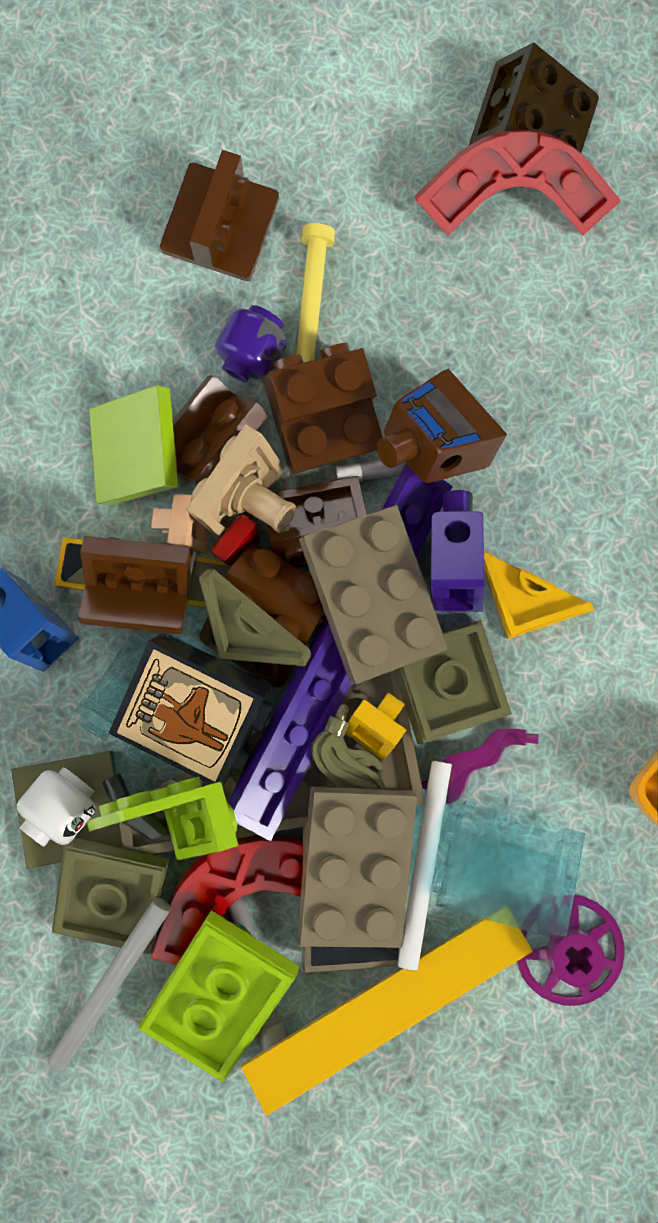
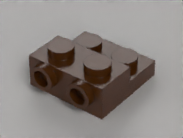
(323, 407)

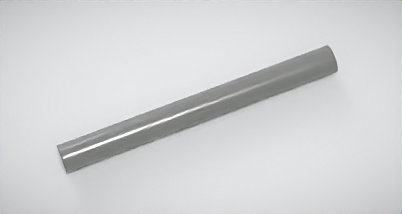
(109, 984)

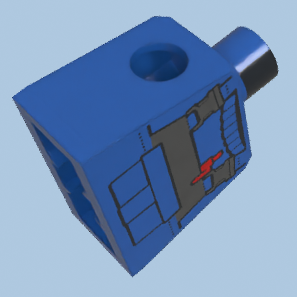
(24, 617)

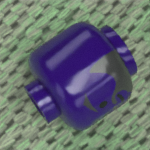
(251, 343)

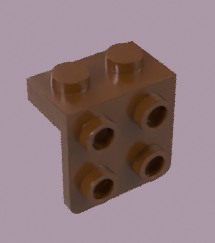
(279, 591)

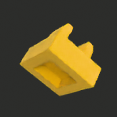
(376, 727)

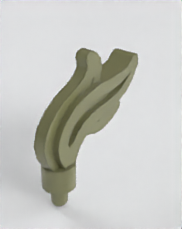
(343, 764)

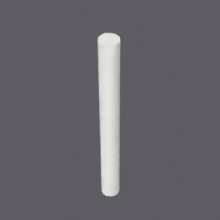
(424, 865)

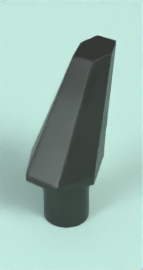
(146, 825)

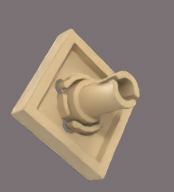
(242, 486)

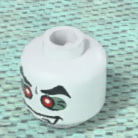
(56, 807)

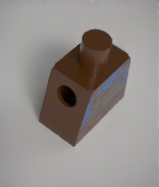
(440, 431)

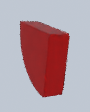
(236, 540)

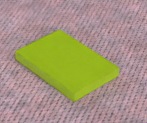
(218, 996)

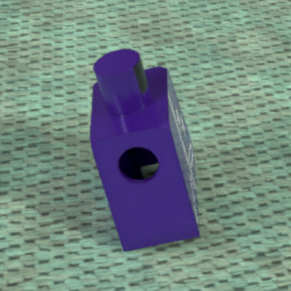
(457, 555)

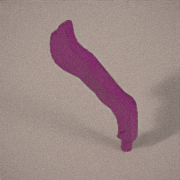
(484, 756)

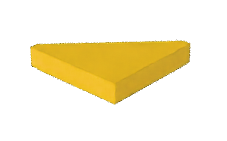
(527, 600)

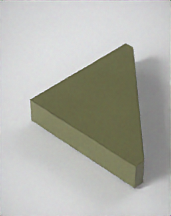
(244, 629)

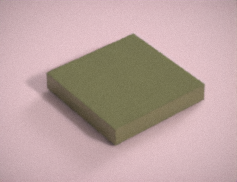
(454, 686)
(91, 770)
(105, 891)

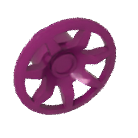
(578, 958)

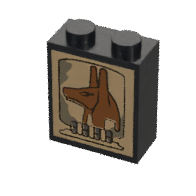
(192, 710)

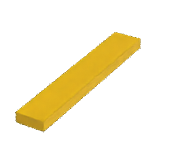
(382, 1012)

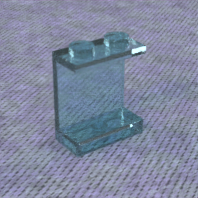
(508, 871)

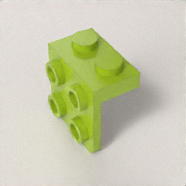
(195, 815)

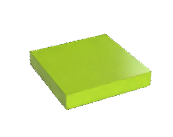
(133, 446)

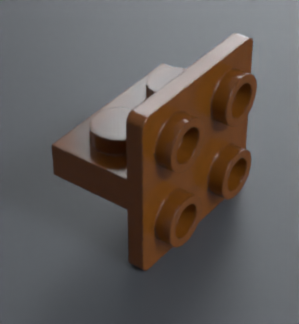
(220, 218)
(135, 584)

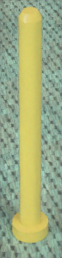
(317, 238)

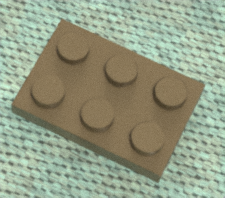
(373, 594)
(356, 867)

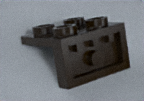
(538, 95)

